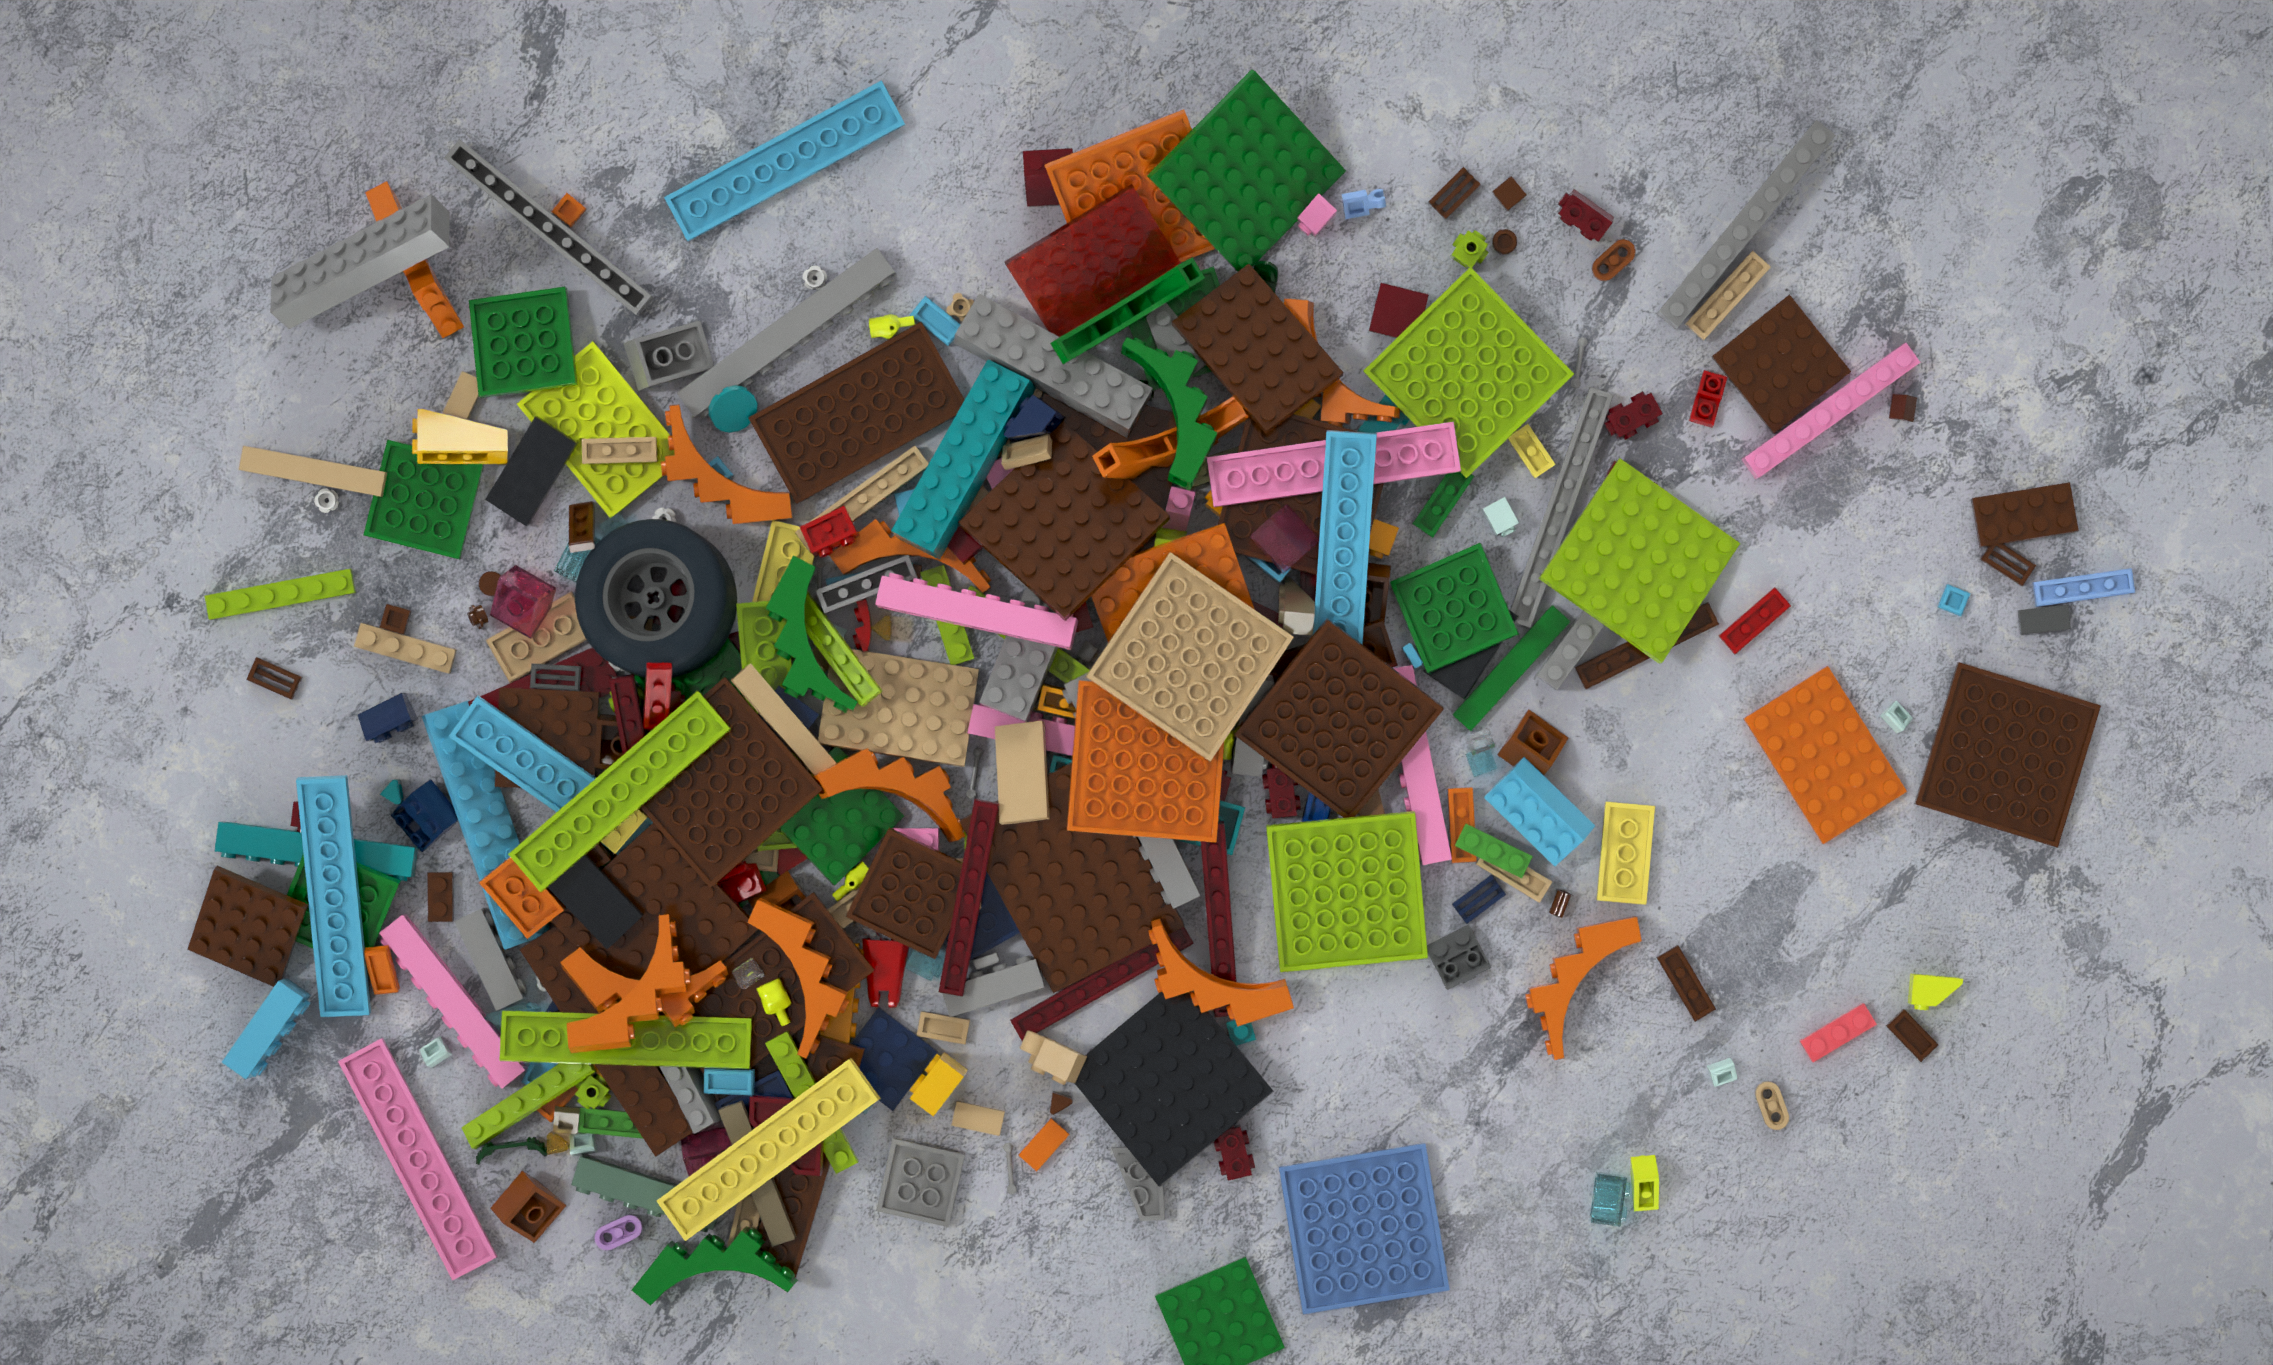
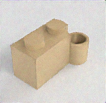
(1052, 1058)

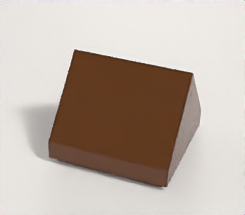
(1902, 407)
(1059, 1102)

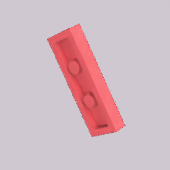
(1838, 1032)

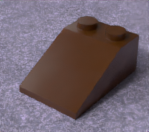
(1376, 591)

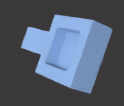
(1358, 203)

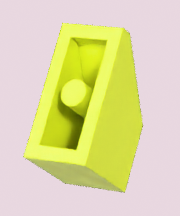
(1930, 989)
(1644, 1182)

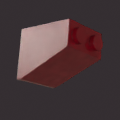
(1037, 182)

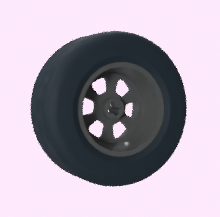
(633, 552)

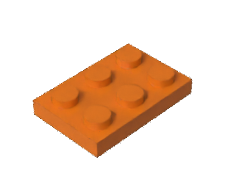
(520, 898)

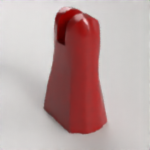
(889, 962)

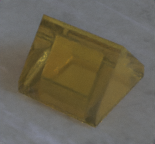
(884, 628)
(556, 1143)

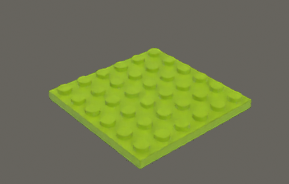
(1469, 366)
(1639, 561)
(1347, 891)

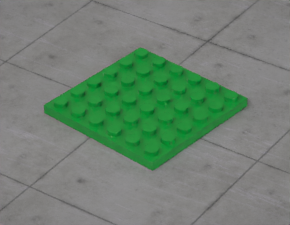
(1246, 172)

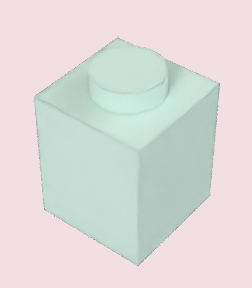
(1500, 517)

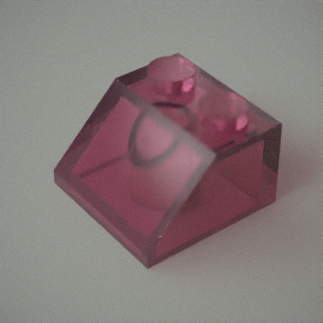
(1284, 538)
(522, 600)
(703, 1147)

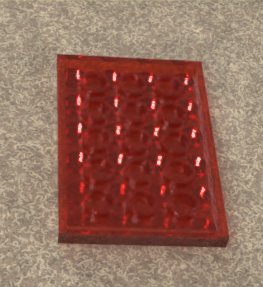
(1093, 262)

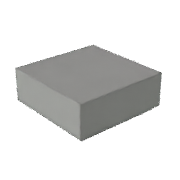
(986, 960)

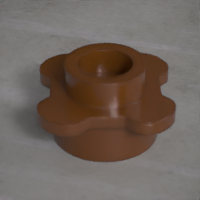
(477, 616)

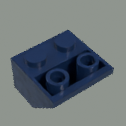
(1033, 420)
(387, 717)
(425, 815)

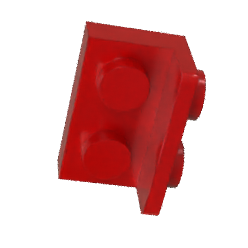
(829, 532)
(743, 882)

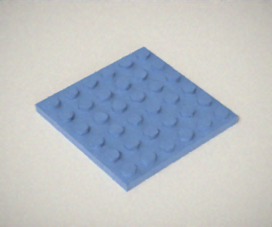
(1364, 1228)

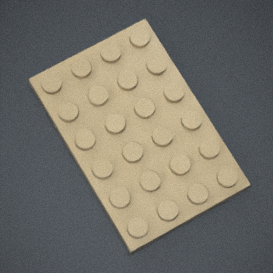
(916, 715)

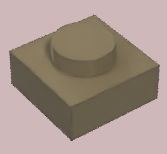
(566, 1120)

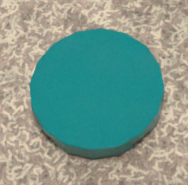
(732, 408)

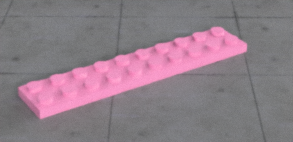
(1300, 467)
(417, 1159)

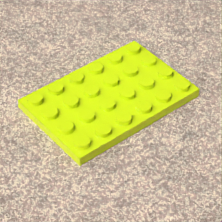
(602, 408)

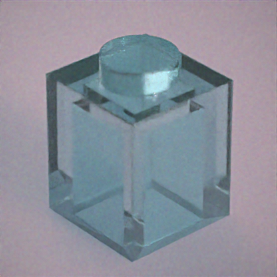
(924, 965)

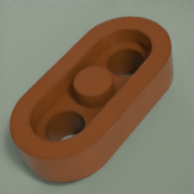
(1613, 260)

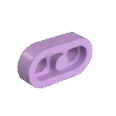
(619, 1232)

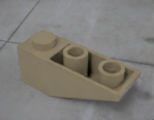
(1295, 609)

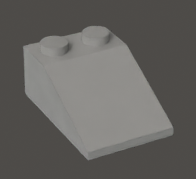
(668, 355)

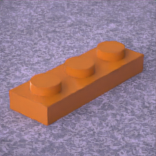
(1460, 812)

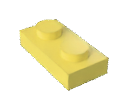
(1531, 451)
(623, 832)

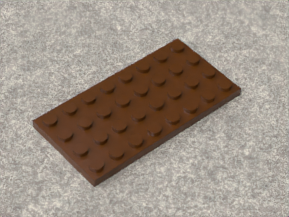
(858, 413)
(734, 1002)

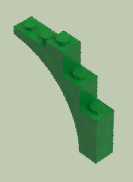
(1128, 311)
(1187, 404)
(805, 672)
(712, 1255)

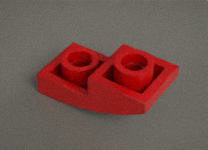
(1708, 398)
(864, 633)

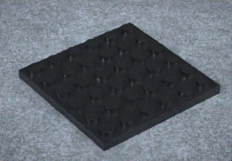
(1170, 1083)

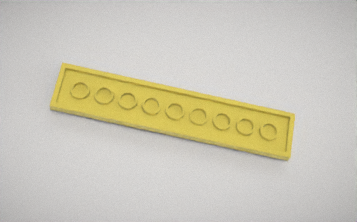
(768, 1149)

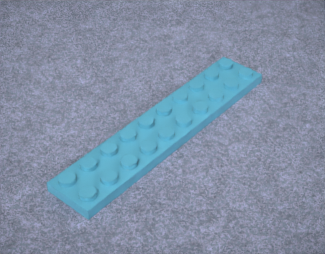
(784, 161)
(1345, 530)
(524, 757)
(478, 809)
(333, 895)

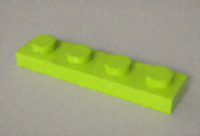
(953, 636)

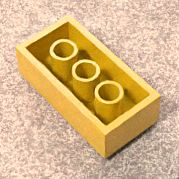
(935, 1087)

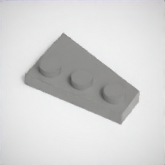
(1166, 335)
(1144, 1192)

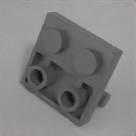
(1458, 957)

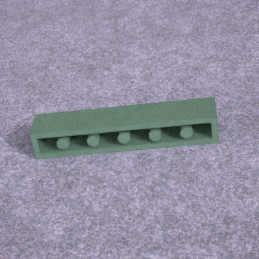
(623, 1184)

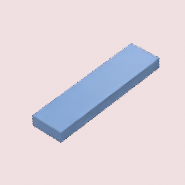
(2083, 587)

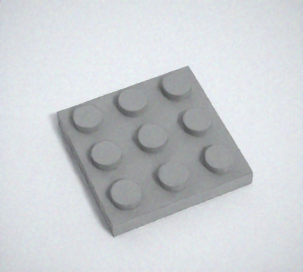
(920, 1182)

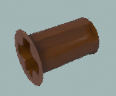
(1560, 903)

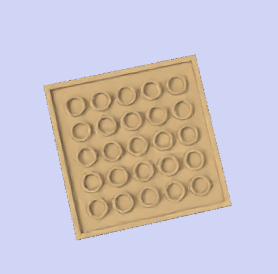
(1189, 656)

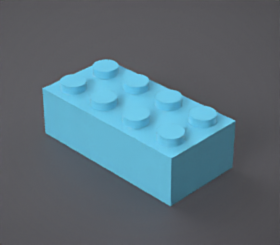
(1539, 811)
(266, 1028)

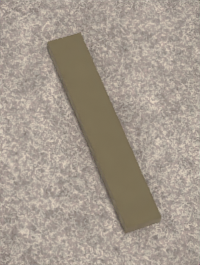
(766, 1196)

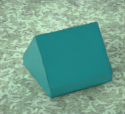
(394, 792)

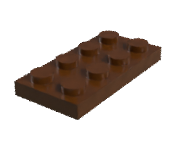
(2024, 514)

